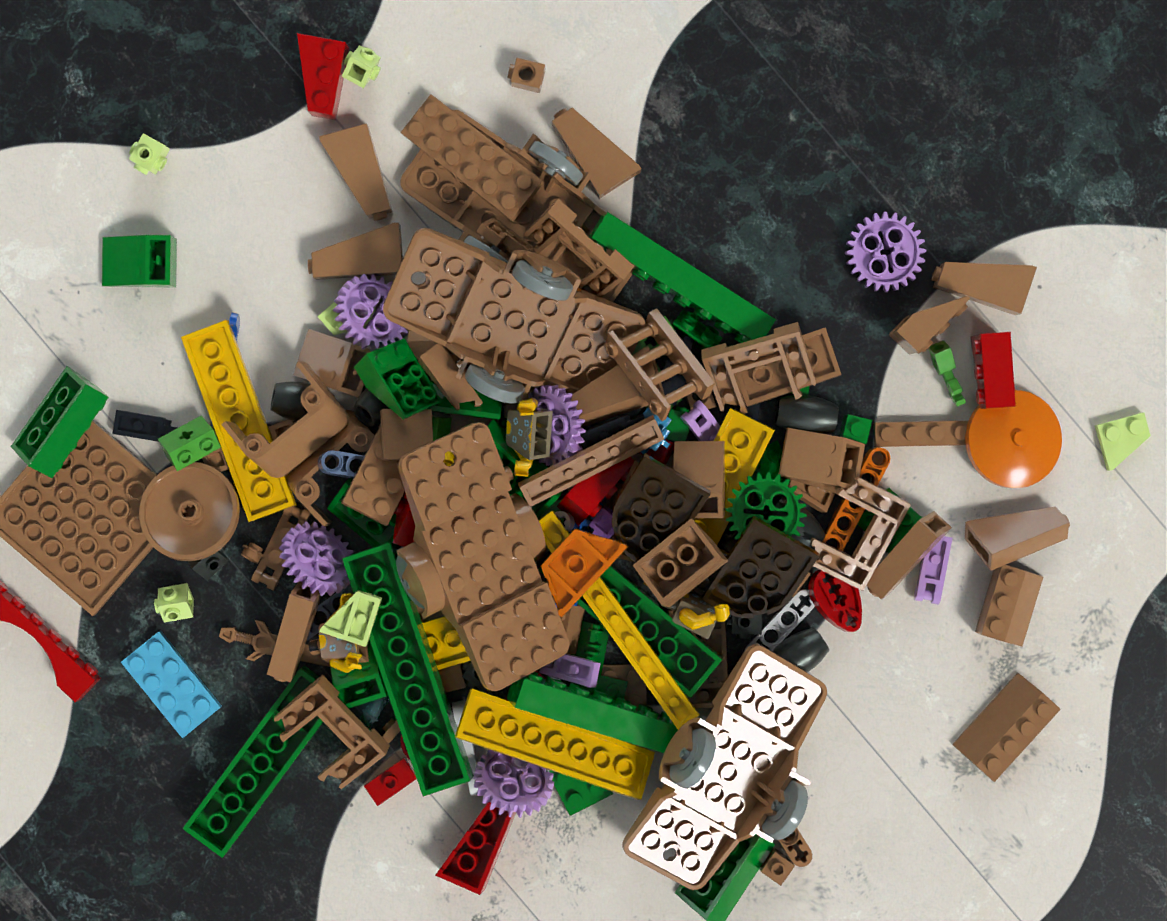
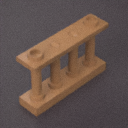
(669, 345)

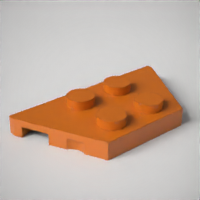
(578, 566)

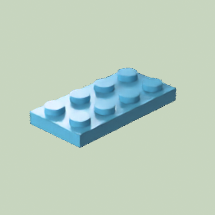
(171, 684)

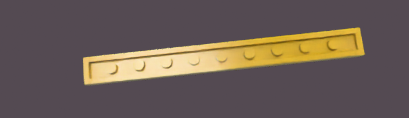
(627, 636)

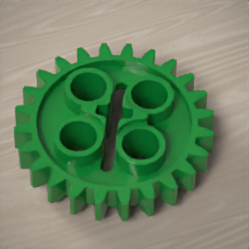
(767, 489)

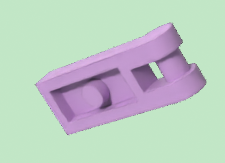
(705, 428)
(933, 571)
(574, 670)

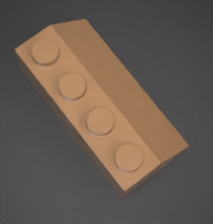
(1006, 727)

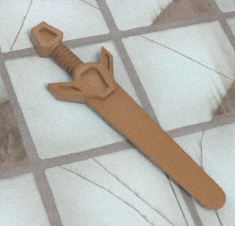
(265, 643)

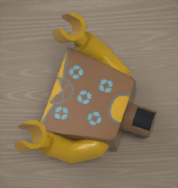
(339, 652)

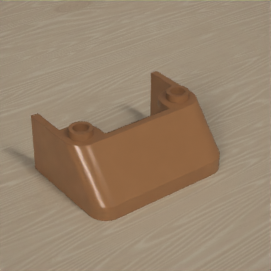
(303, 438)
(301, 479)

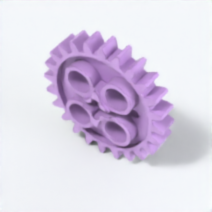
(907, 246)
(353, 300)
(565, 422)
(316, 558)
(512, 781)

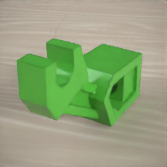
(944, 364)

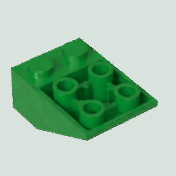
(139, 261)
(397, 379)
(360, 685)

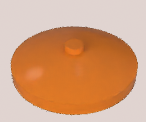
(1014, 443)

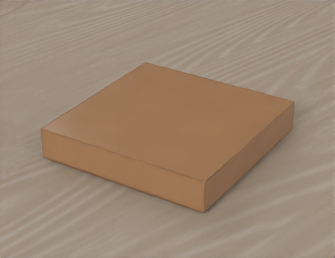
(404, 435)

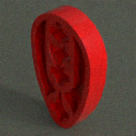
(836, 614)

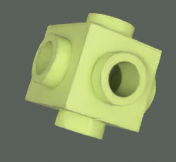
(361, 66)
(148, 155)
(174, 602)

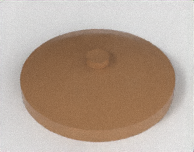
(189, 512)

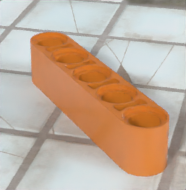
(844, 509)

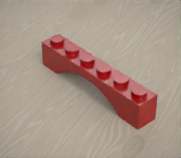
(71, 672)

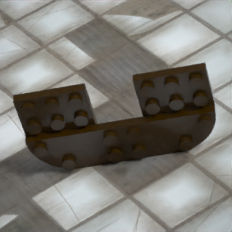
(760, 568)

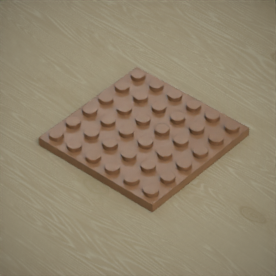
(83, 520)

